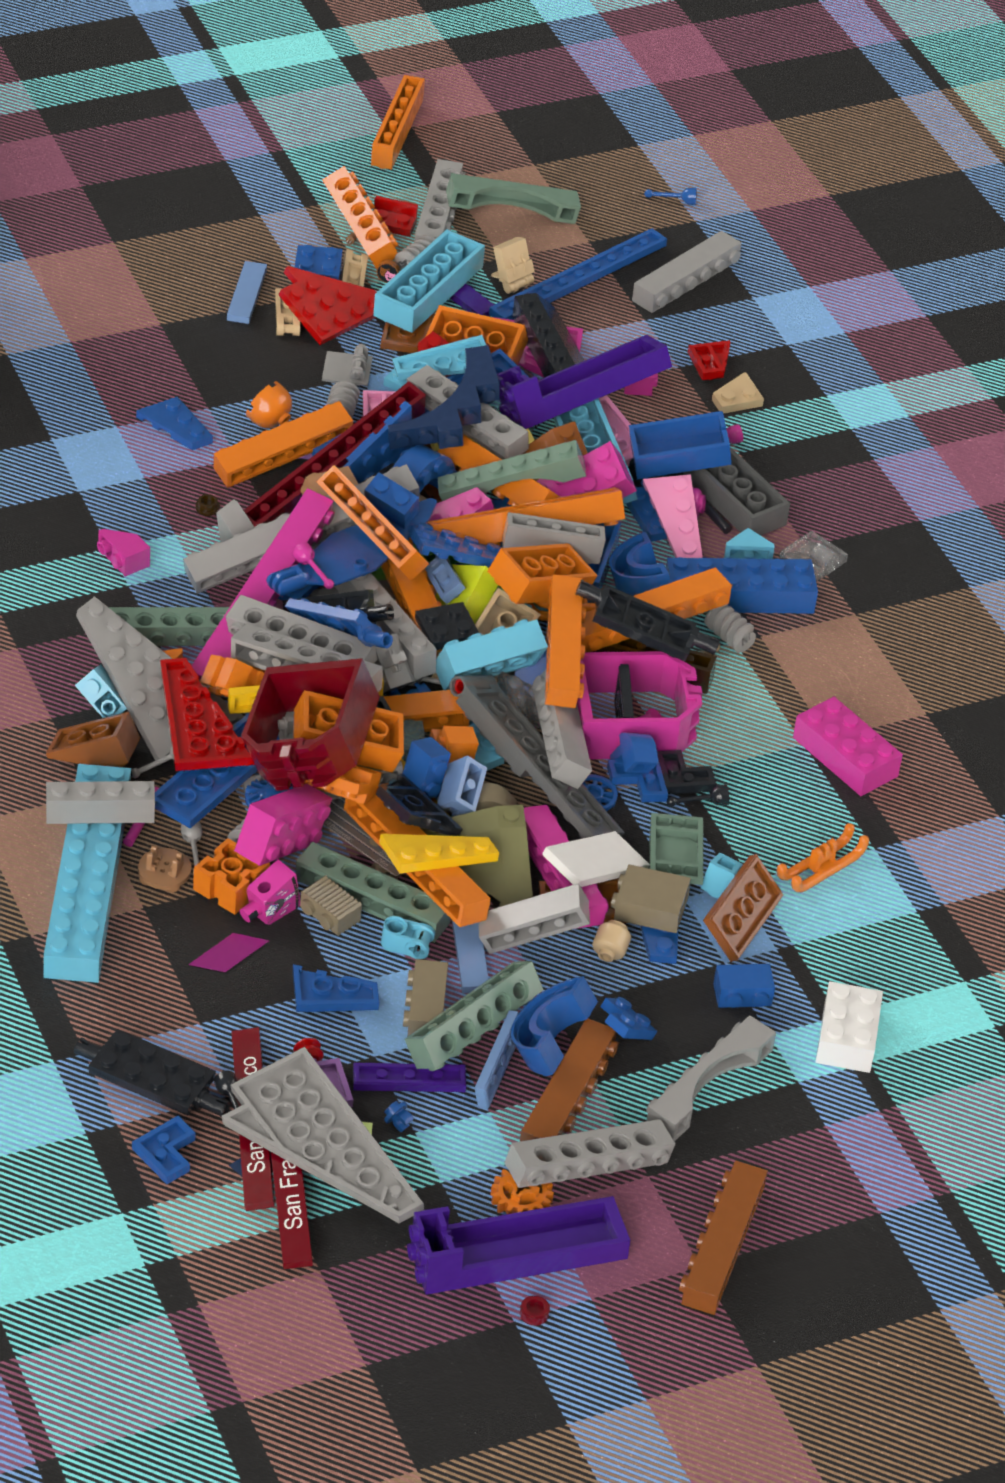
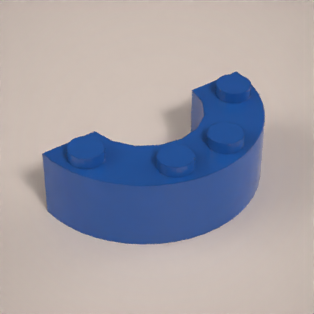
(426, 465)
(636, 567)
(545, 1018)

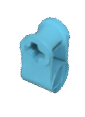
(404, 937)

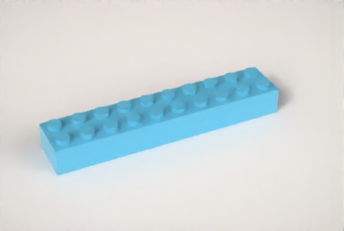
(84, 891)

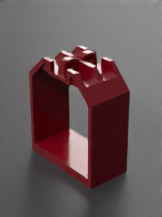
(318, 758)

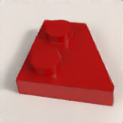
(710, 358)

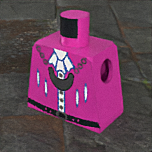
(272, 894)

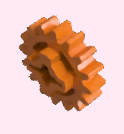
(514, 1199)

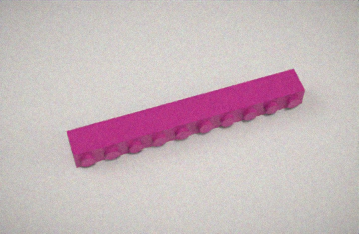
(302, 525)

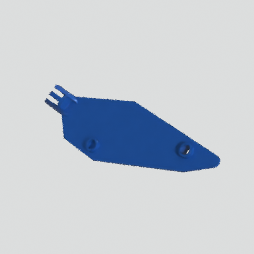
(342, 556)

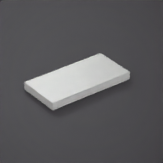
(594, 858)

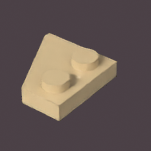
(737, 395)

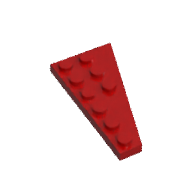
(197, 725)

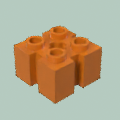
(228, 673)
(226, 876)

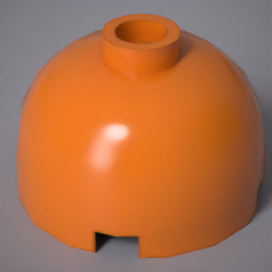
(271, 407)

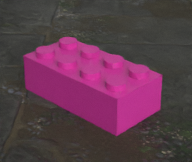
(603, 471)
(847, 746)
(283, 824)

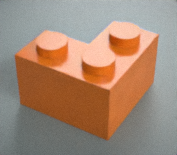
(457, 740)

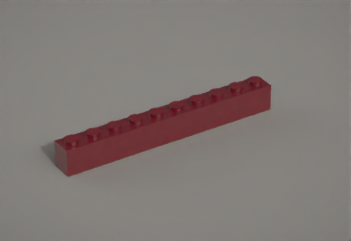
(287, 493)

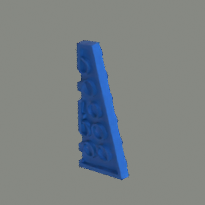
(374, 451)
(447, 543)

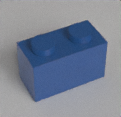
(392, 500)
(427, 765)
(744, 985)

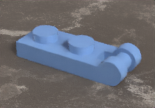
(444, 579)

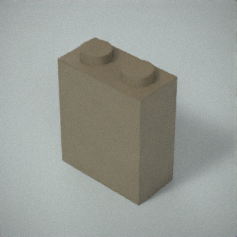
(651, 898)

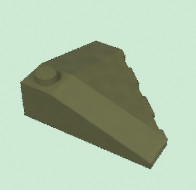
(510, 876)

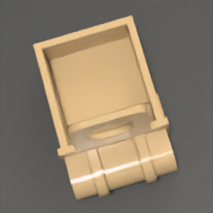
(513, 264)

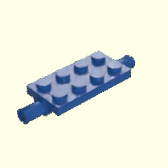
(342, 619)

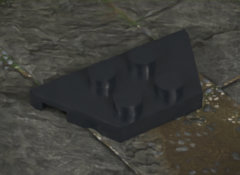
(416, 807)

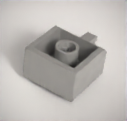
(395, 666)

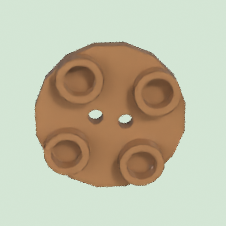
(164, 869)

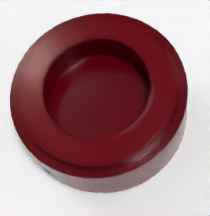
(534, 1310)

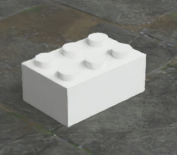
(849, 1027)

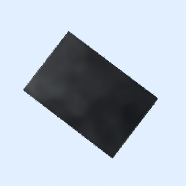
(623, 694)

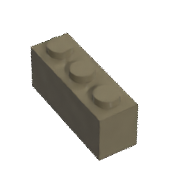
(427, 993)

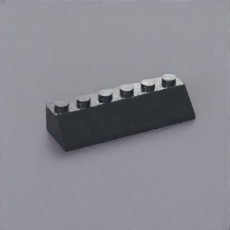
(546, 334)

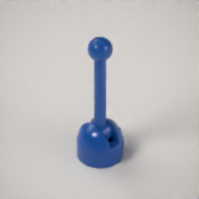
(688, 195)

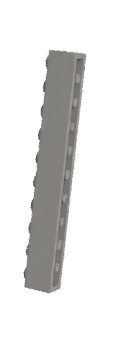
(244, 550)

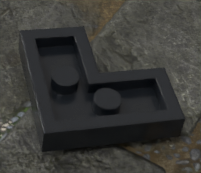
(681, 778)

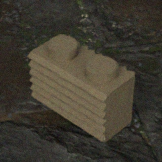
(330, 905)

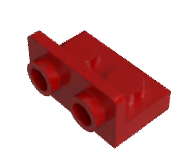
(397, 215)

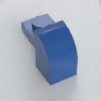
(637, 752)

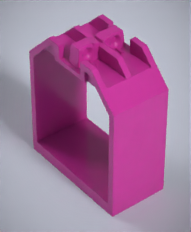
(647, 674)

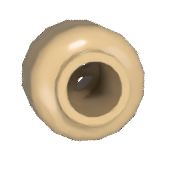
(611, 940)

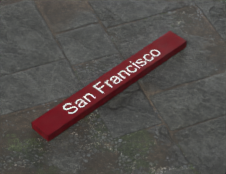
(254, 1158)
(291, 1214)

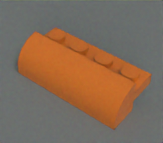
(357, 784)

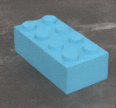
(492, 653)

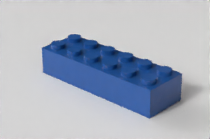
(758, 583)

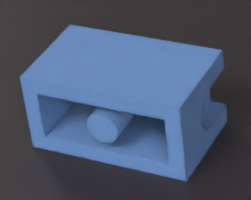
(462, 787)

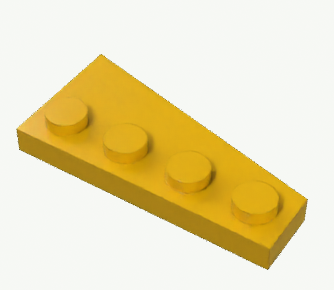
(431, 852)

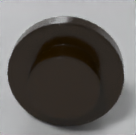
(207, 505)

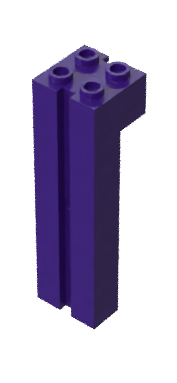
(535, 401)
(514, 1244)

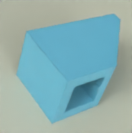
(101, 692)
(720, 874)

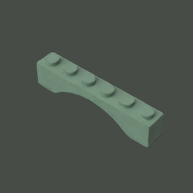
(473, 191)
(556, 463)

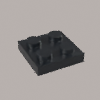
(445, 624)

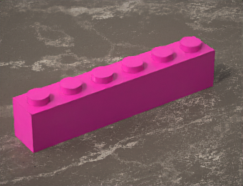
(543, 832)

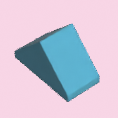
(749, 545)

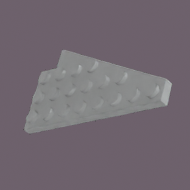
(135, 672)
(309, 1123)

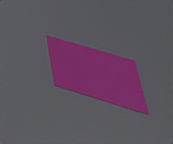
(229, 952)

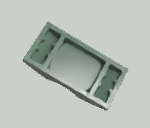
(677, 845)

